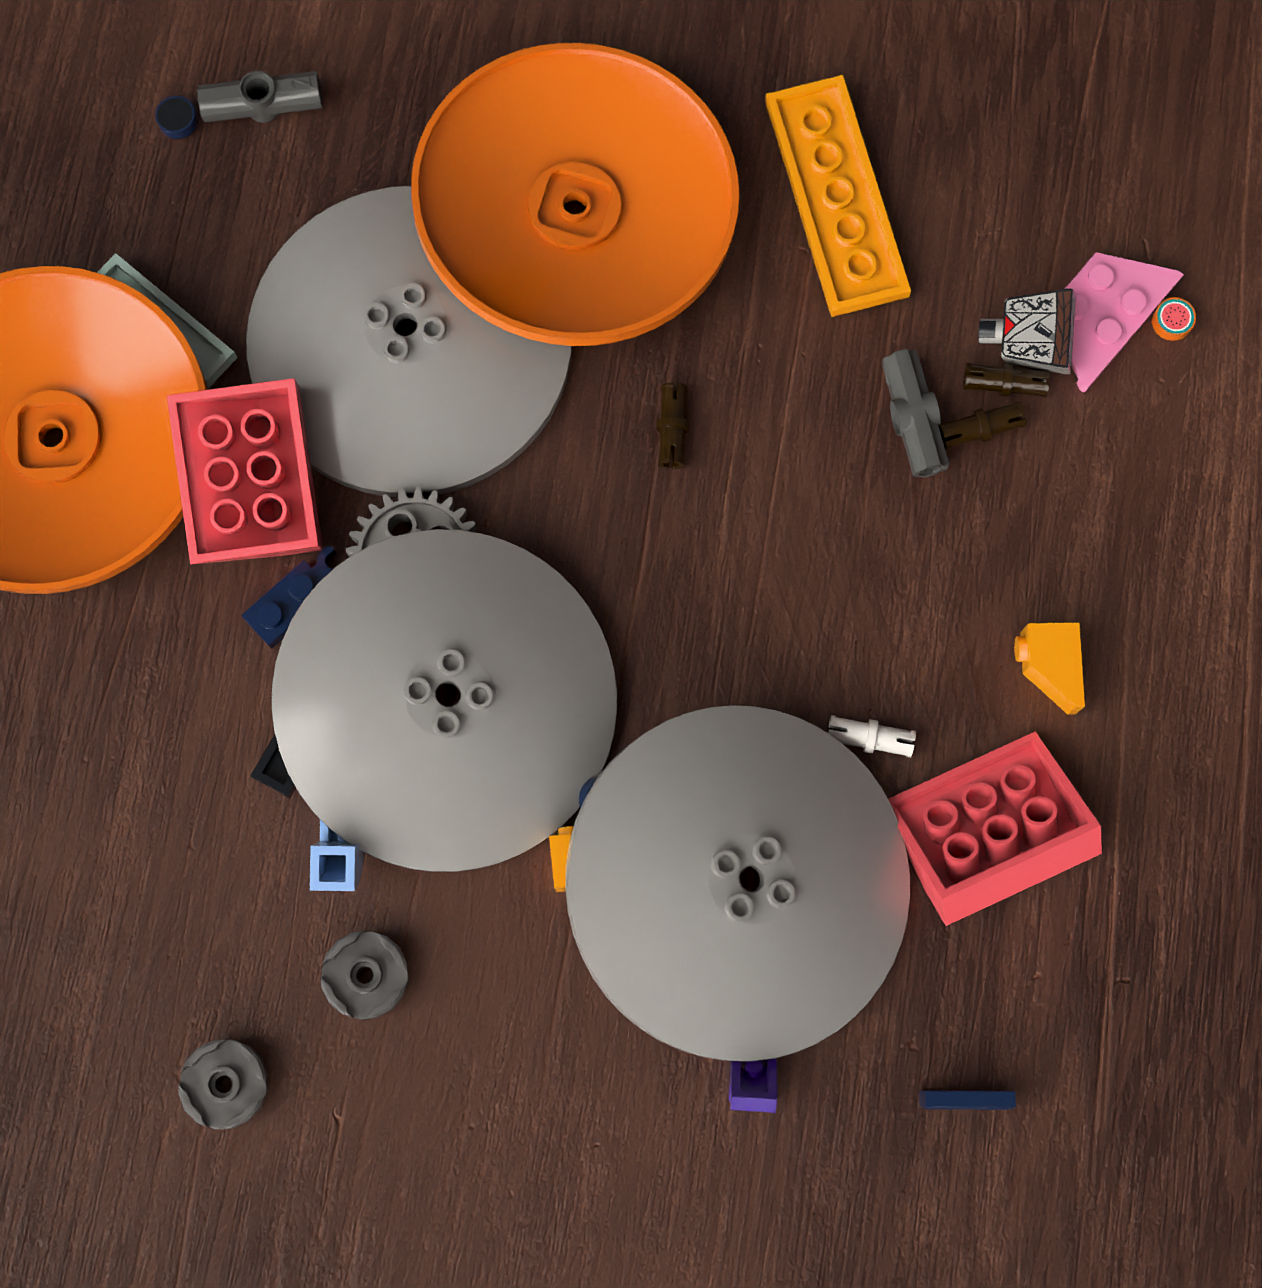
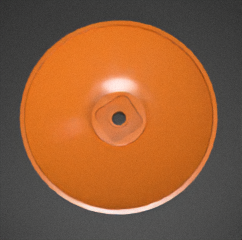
(585, 130)
(99, 367)

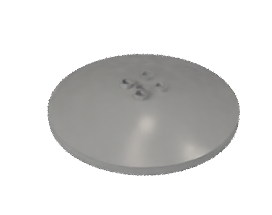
(383, 404)
(426, 778)
(663, 899)

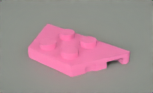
(1110, 307)

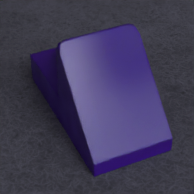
(753, 1085)

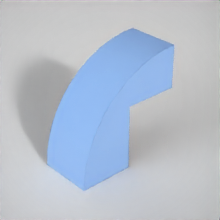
(334, 863)

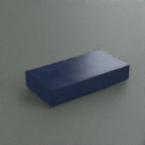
(967, 1100)

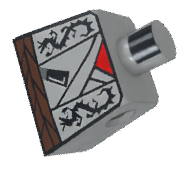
(1035, 330)

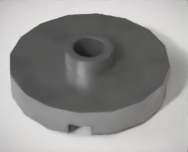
(341, 975)
(201, 1078)

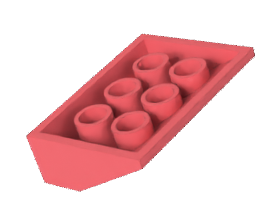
(244, 472)
(994, 827)

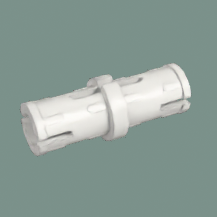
(872, 736)

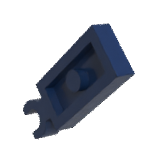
(276, 608)

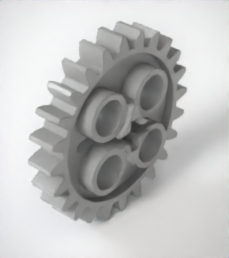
(417, 511)

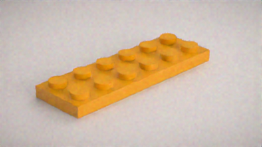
(837, 196)

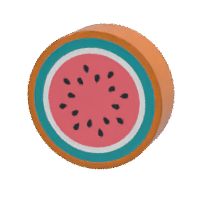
(1173, 319)

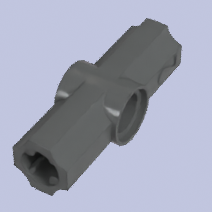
(237, 100)
(915, 413)

